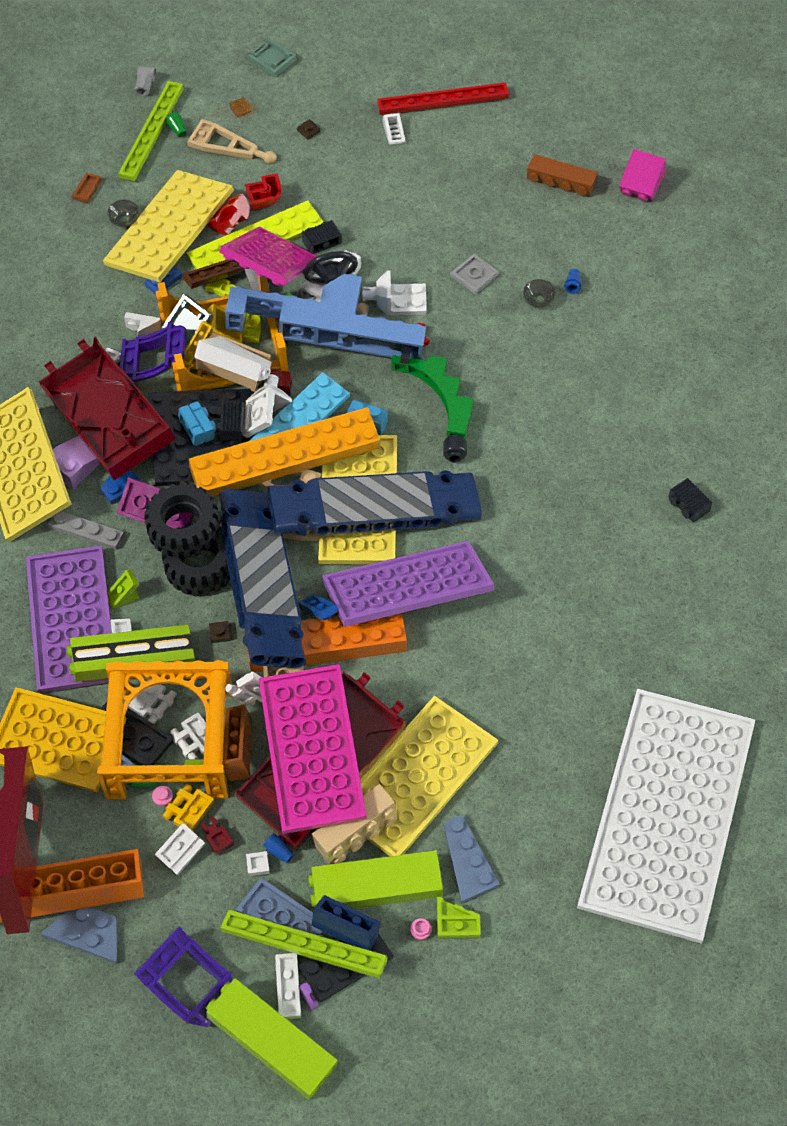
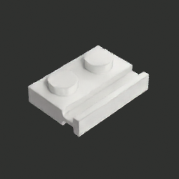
(180, 849)

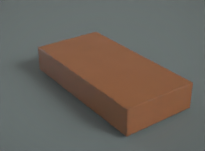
(87, 187)

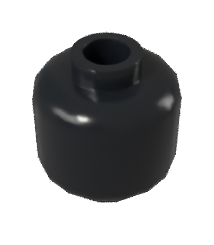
(455, 448)

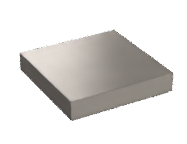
(474, 274)

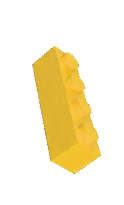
(201, 333)

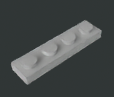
(86, 530)

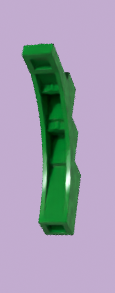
(447, 387)

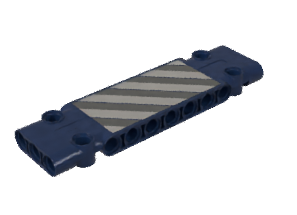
(374, 503)
(261, 580)

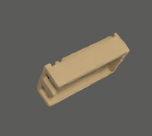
(234, 377)

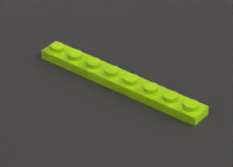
(150, 131)
(304, 943)

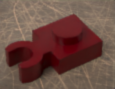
(217, 837)

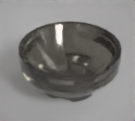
(123, 208)
(539, 288)

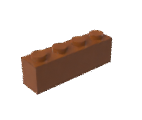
(562, 175)
(237, 742)

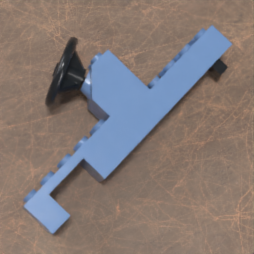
(332, 319)

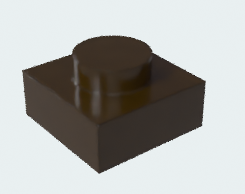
(308, 129)
(219, 632)

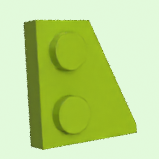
(456, 922)

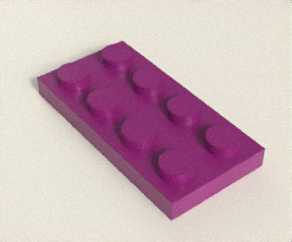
(135, 499)

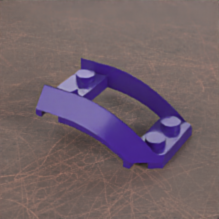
(172, 336)
(164, 958)

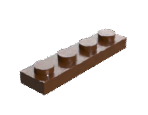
(212, 273)

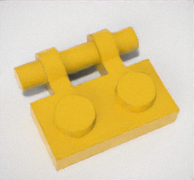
(194, 809)

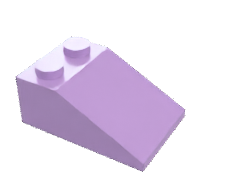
(74, 461)

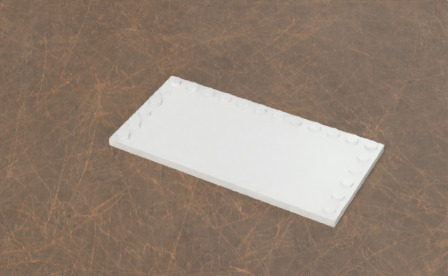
(667, 816)

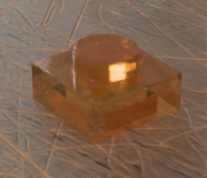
(240, 107)

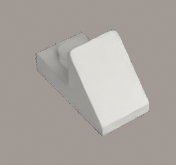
(142, 323)

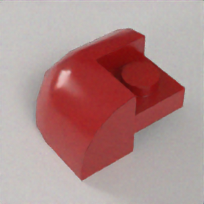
(264, 193)
(230, 215)

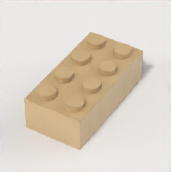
(340, 839)

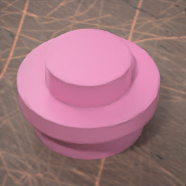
(162, 795)
(421, 929)

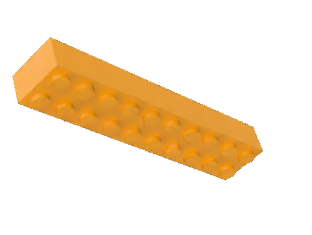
(285, 452)

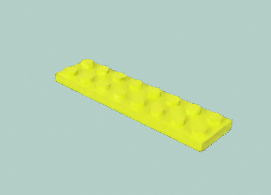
(285, 224)

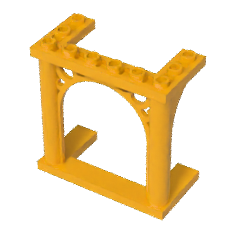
(190, 382)
(121, 689)

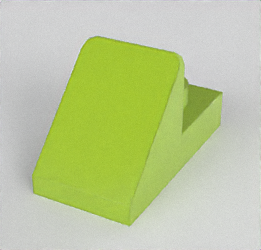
(123, 590)

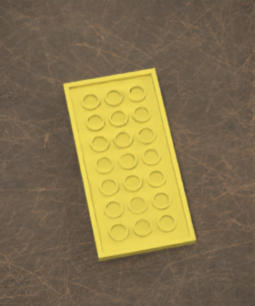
(168, 226)
(28, 468)
(362, 546)
(426, 770)

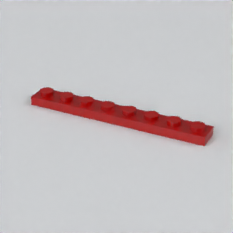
(442, 98)

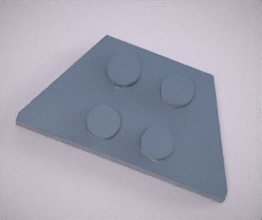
(86, 931)

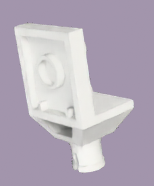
(397, 298)
(262, 405)

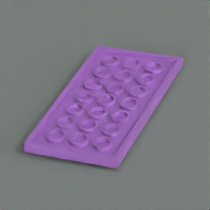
(407, 583)
(65, 602)

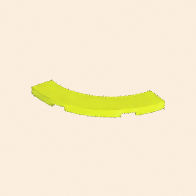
(252, 326)

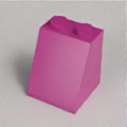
(643, 175)

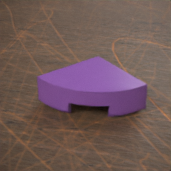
(309, 998)

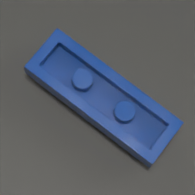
(318, 607)

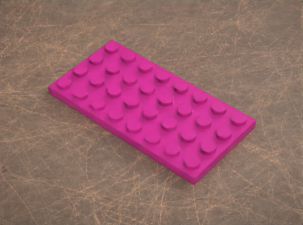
(268, 255)
(312, 749)

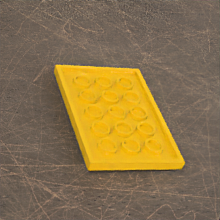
(60, 736)

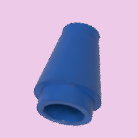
(573, 282)
(276, 846)

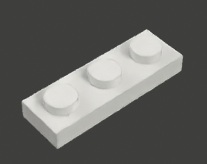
(288, 985)

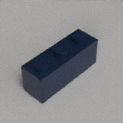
(345, 923)

